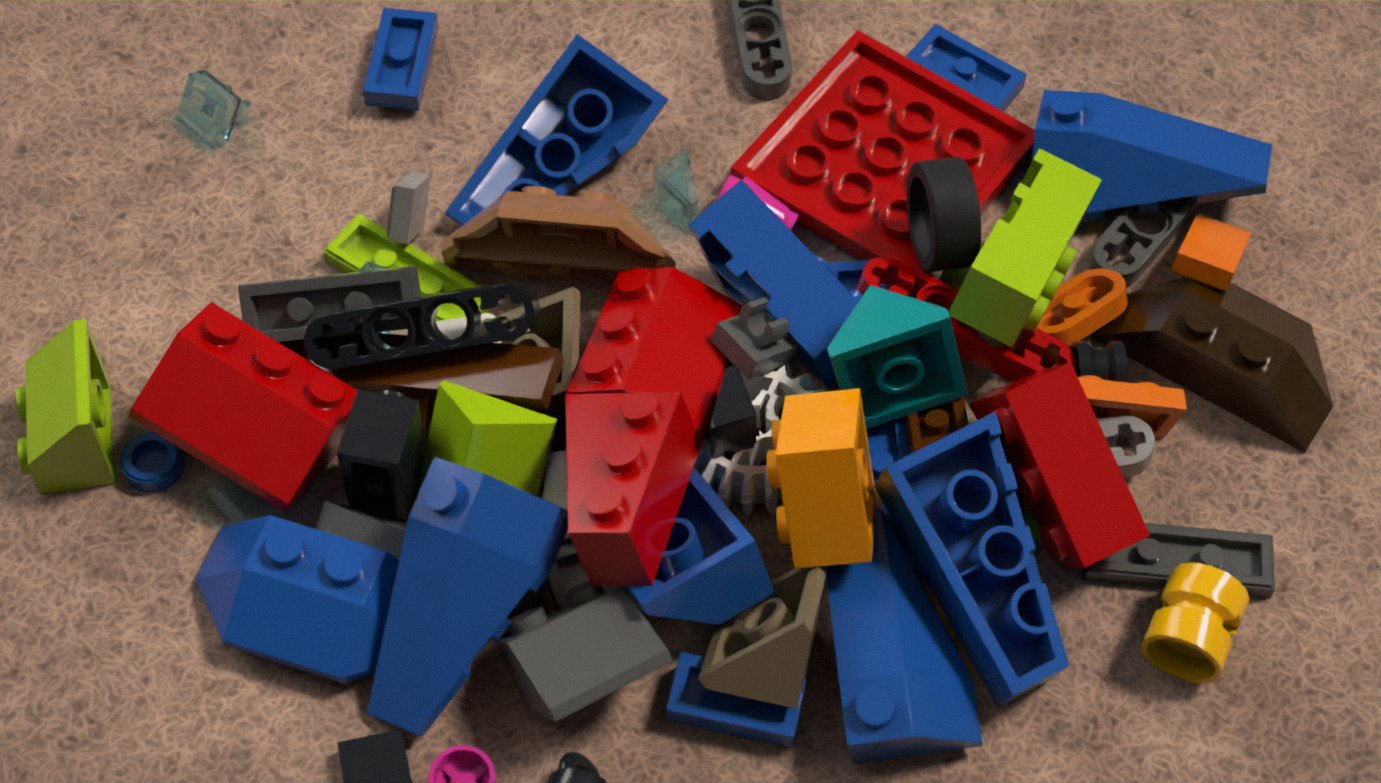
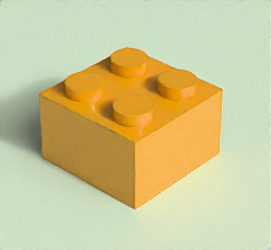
(824, 479)

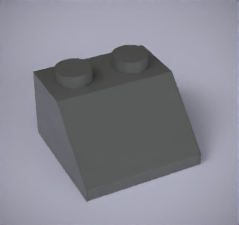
(580, 649)

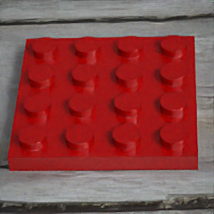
(857, 130)

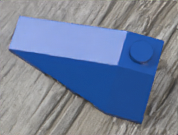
(460, 573)

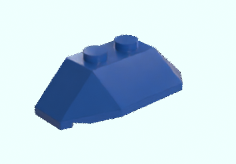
(299, 596)

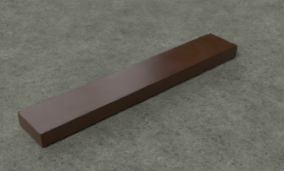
(500, 370)

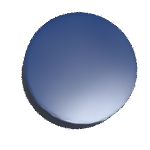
(151, 462)

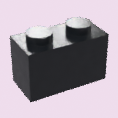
(382, 454)

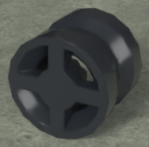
(1105, 362)

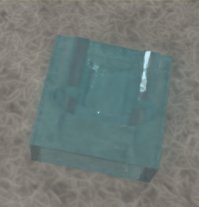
(211, 109)

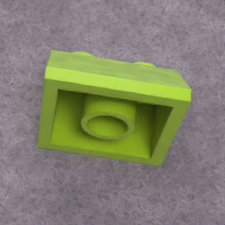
(67, 414)

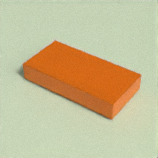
(1211, 252)

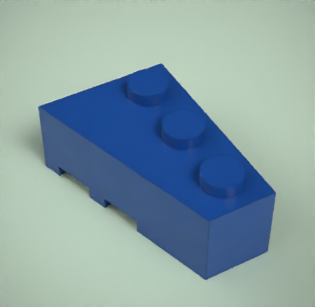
(760, 258)

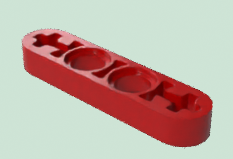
(1002, 361)

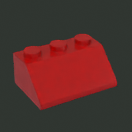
(658, 340)
(246, 406)

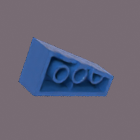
(972, 545)

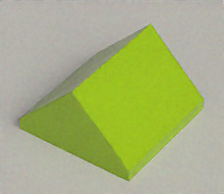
(489, 437)

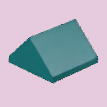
(897, 355)

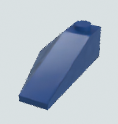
(566, 131)
(1147, 152)
(707, 565)
(895, 661)

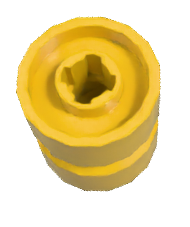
(1196, 622)

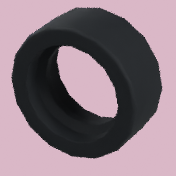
(943, 214)

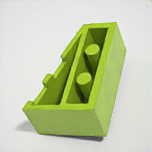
(1026, 251)

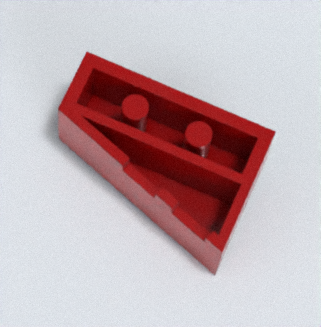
(1064, 467)
(626, 480)

